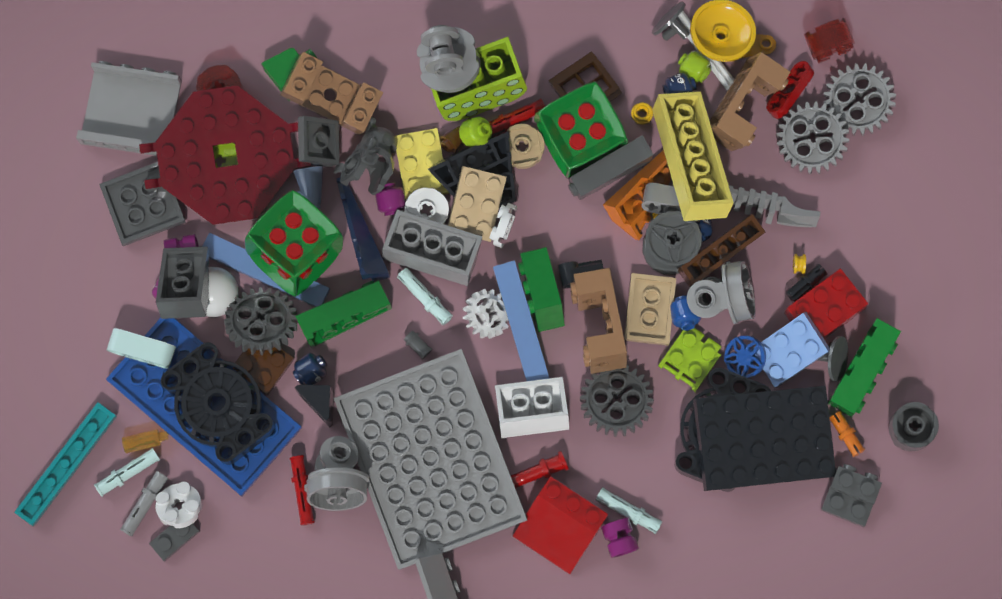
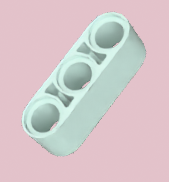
(141, 348)

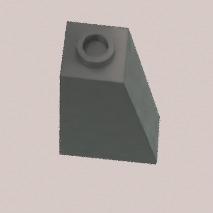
(611, 168)

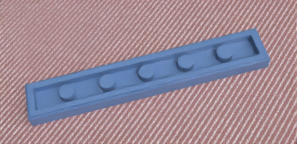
(238, 259)
(520, 321)

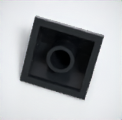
(320, 400)

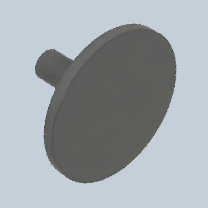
(669, 19)
(836, 358)

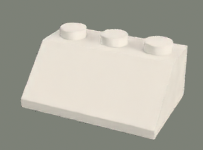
(532, 407)

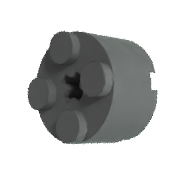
(922, 417)

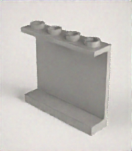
(128, 106)

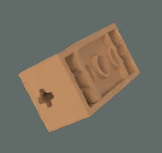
(758, 74)
(352, 104)
(592, 291)

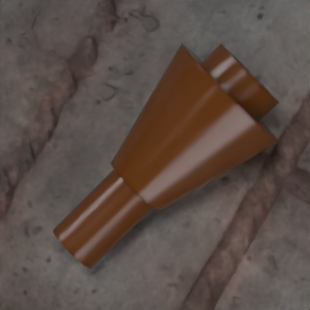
(451, 140)

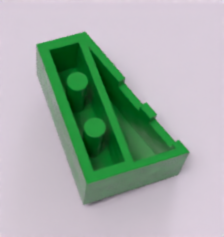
(542, 288)

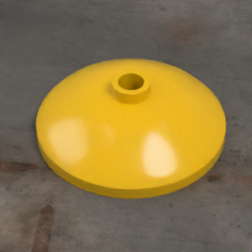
(730, 22)

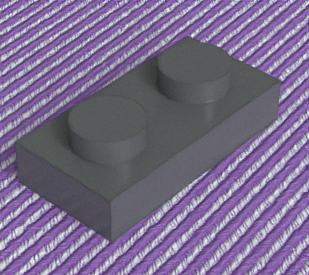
(172, 540)

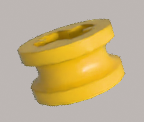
(799, 263)

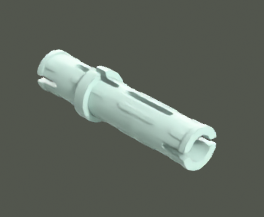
(431, 303)
(118, 477)
(630, 511)

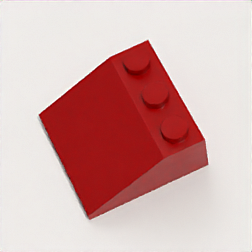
(560, 525)

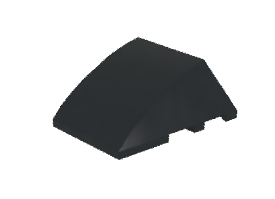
(491, 157)

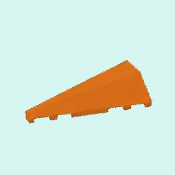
(626, 204)

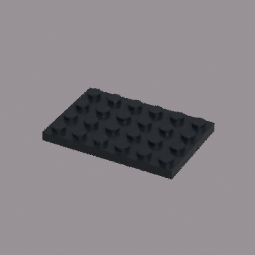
(764, 438)

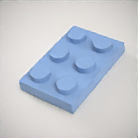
(792, 349)

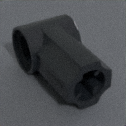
(568, 270)

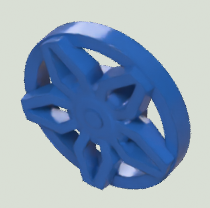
(745, 356)

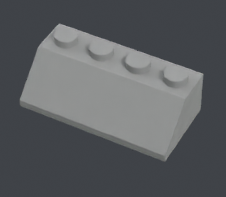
(432, 247)
(436, 578)

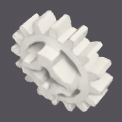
(487, 313)

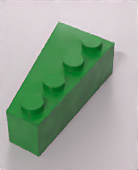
(343, 313)
(864, 367)

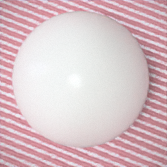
(222, 291)

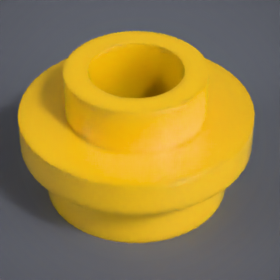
(642, 107)

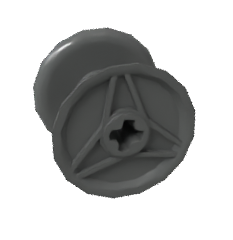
(670, 228)

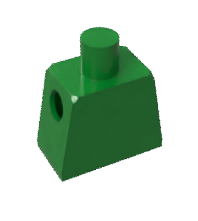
(281, 65)

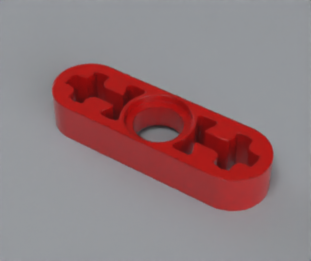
(781, 101)

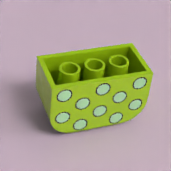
(495, 85)

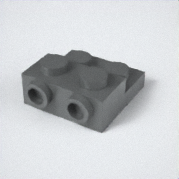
(318, 141)
(851, 495)

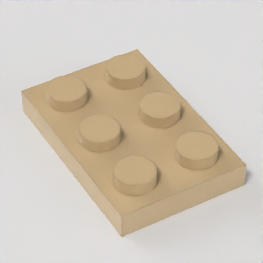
(477, 201)
(649, 309)

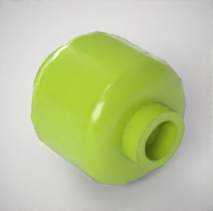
(695, 66)
(475, 131)

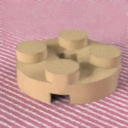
(532, 154)

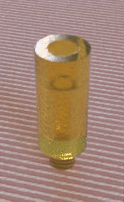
(144, 440)

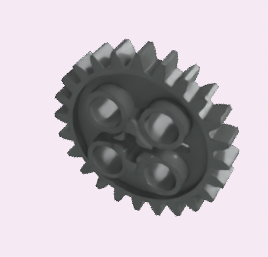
(261, 321)
(630, 413)

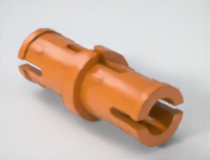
(847, 434)

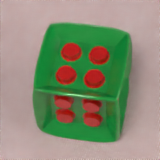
(580, 128)
(294, 243)

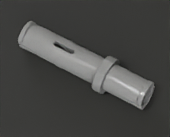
(144, 503)

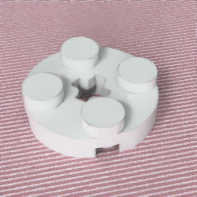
(431, 197)
(504, 225)
(178, 493)

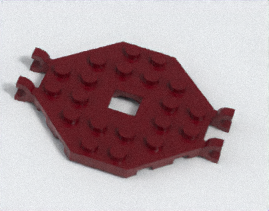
(189, 162)

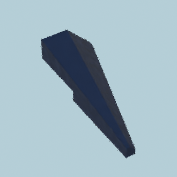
(367, 254)

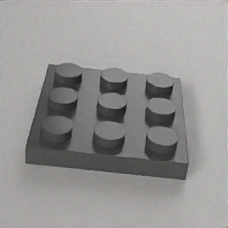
(139, 210)

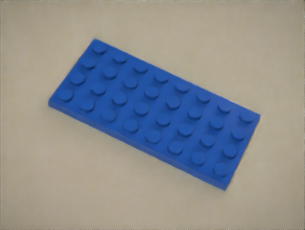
(143, 387)

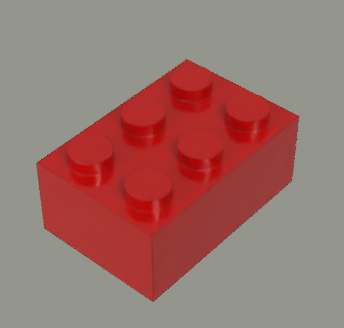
(829, 304)

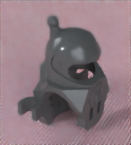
(374, 142)

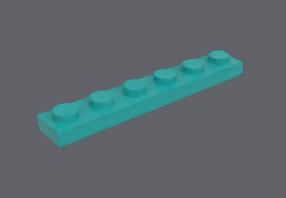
(65, 464)

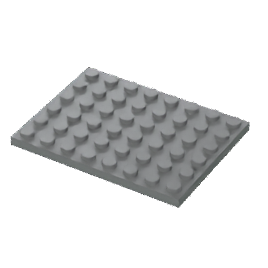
(430, 459)

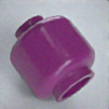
(390, 199)

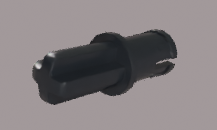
(806, 282)

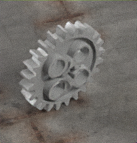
(847, 83)
(809, 118)

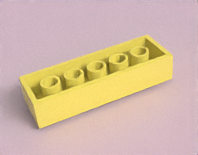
(692, 156)

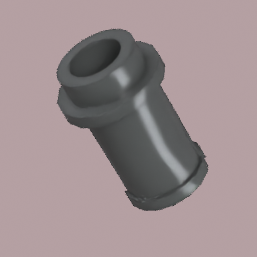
(417, 344)

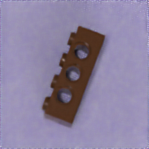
(721, 250)

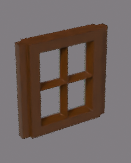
(578, 67)

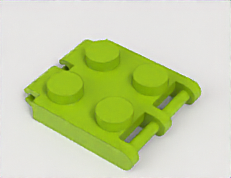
(691, 357)

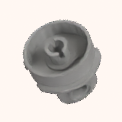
(448, 58)
(730, 293)
(334, 481)

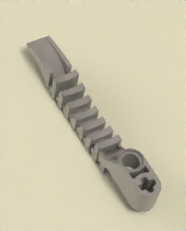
(662, 198)

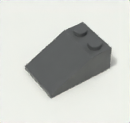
(183, 283)

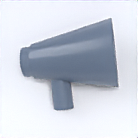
(310, 183)

